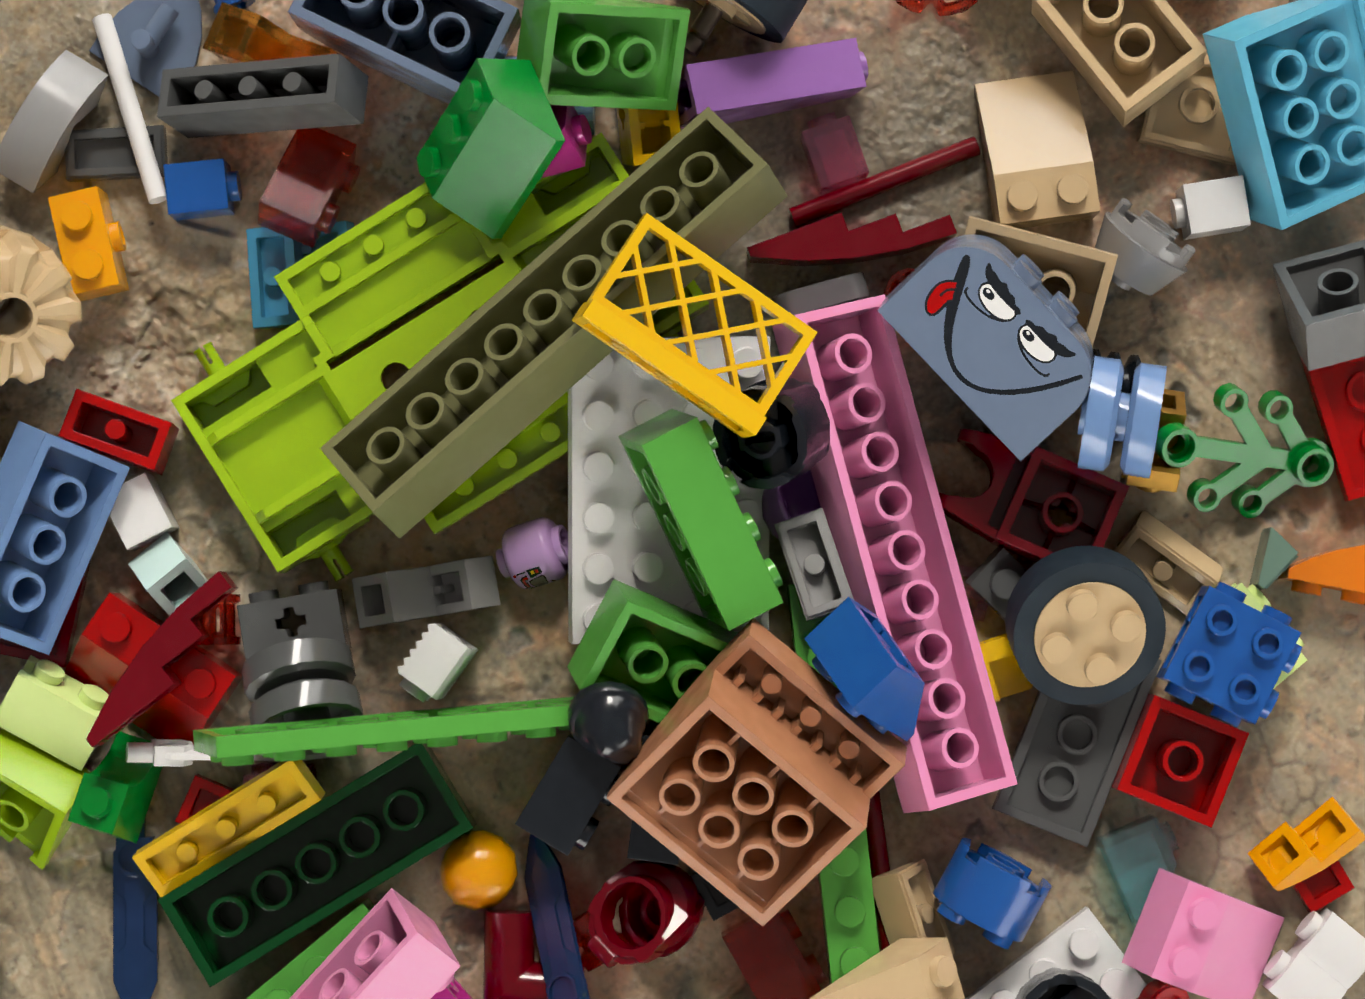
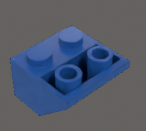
(867, 669)

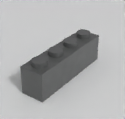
(263, 96)

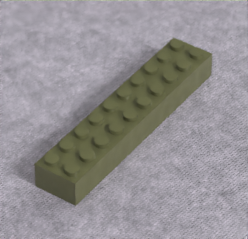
(522, 342)

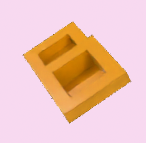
(1313, 845)

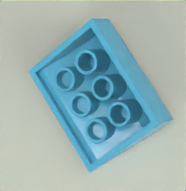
(1294, 105)

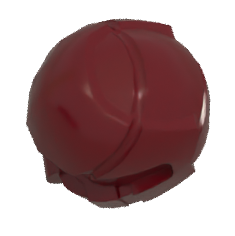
(655, 916)

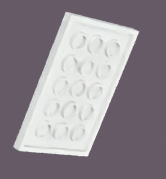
(608, 512)

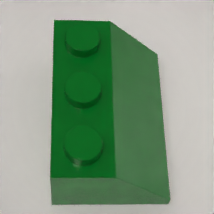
(491, 144)

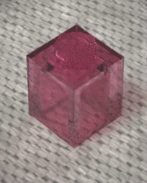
(833, 152)

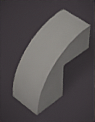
(45, 120)
(426, 591)

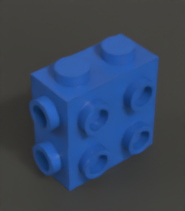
(1230, 655)

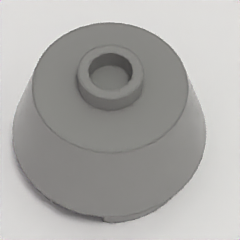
(1144, 247)

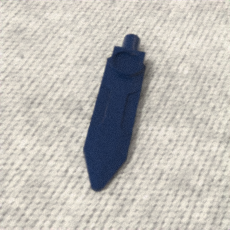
(134, 923)
(553, 923)

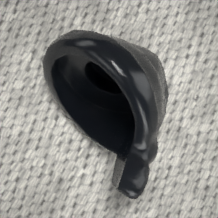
(609, 720)

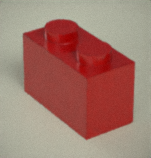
(119, 432)

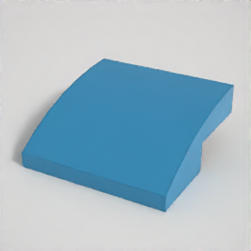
(268, 256)

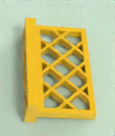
(667, 362)

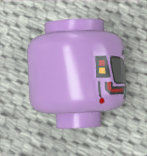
(534, 553)

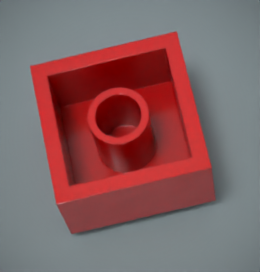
(1180, 760)

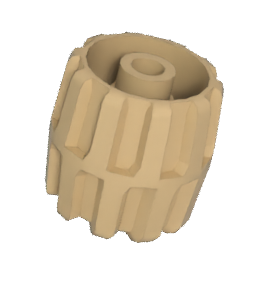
(34, 307)

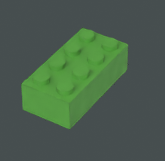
(703, 518)
(646, 647)

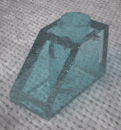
(1133, 859)

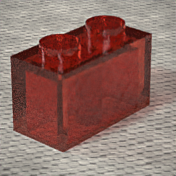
(308, 184)
(773, 959)

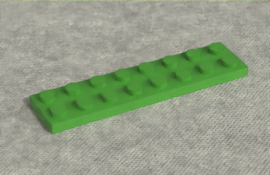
(383, 731)

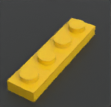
(228, 825)

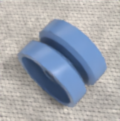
(1121, 417)

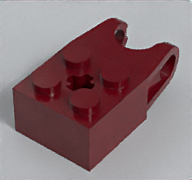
(1021, 492)

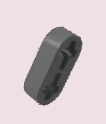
(824, 294)

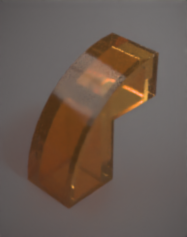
(250, 37)

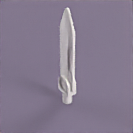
(179, 753)

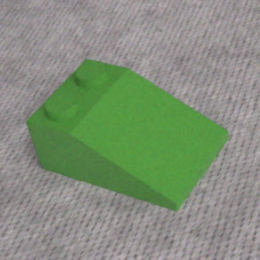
(605, 51)

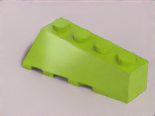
(35, 796)

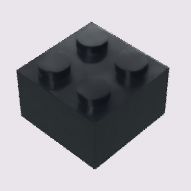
(568, 797)

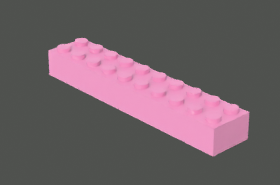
(900, 550)

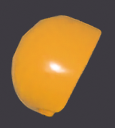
(478, 870)

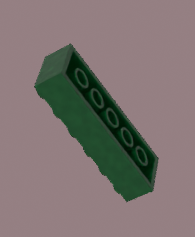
(317, 862)

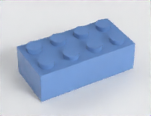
(50, 523)

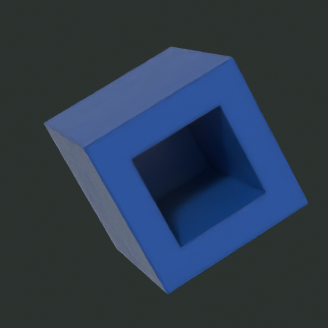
(201, 189)

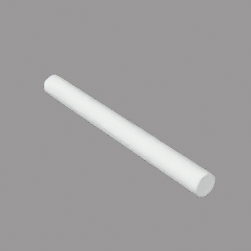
(130, 108)

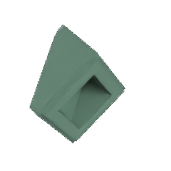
(1271, 559)

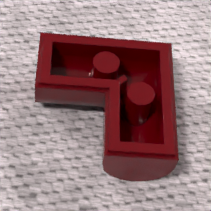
(510, 957)

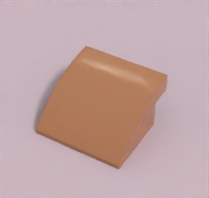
(758, 774)

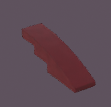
(831, 242)
(149, 673)

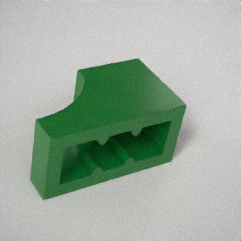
(116, 793)

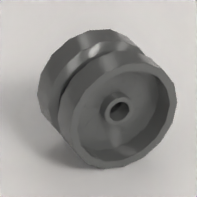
(301, 681)

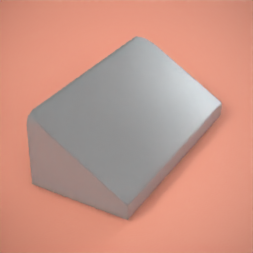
(814, 563)

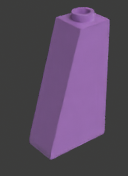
(772, 81)

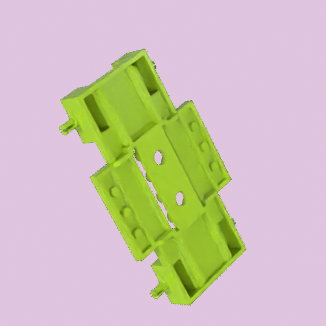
(283, 401)

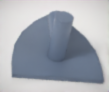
(157, 38)

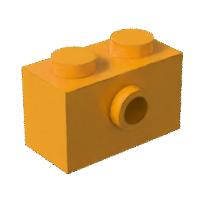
(89, 242)

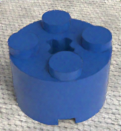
(990, 892)

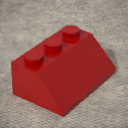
(113, 642)

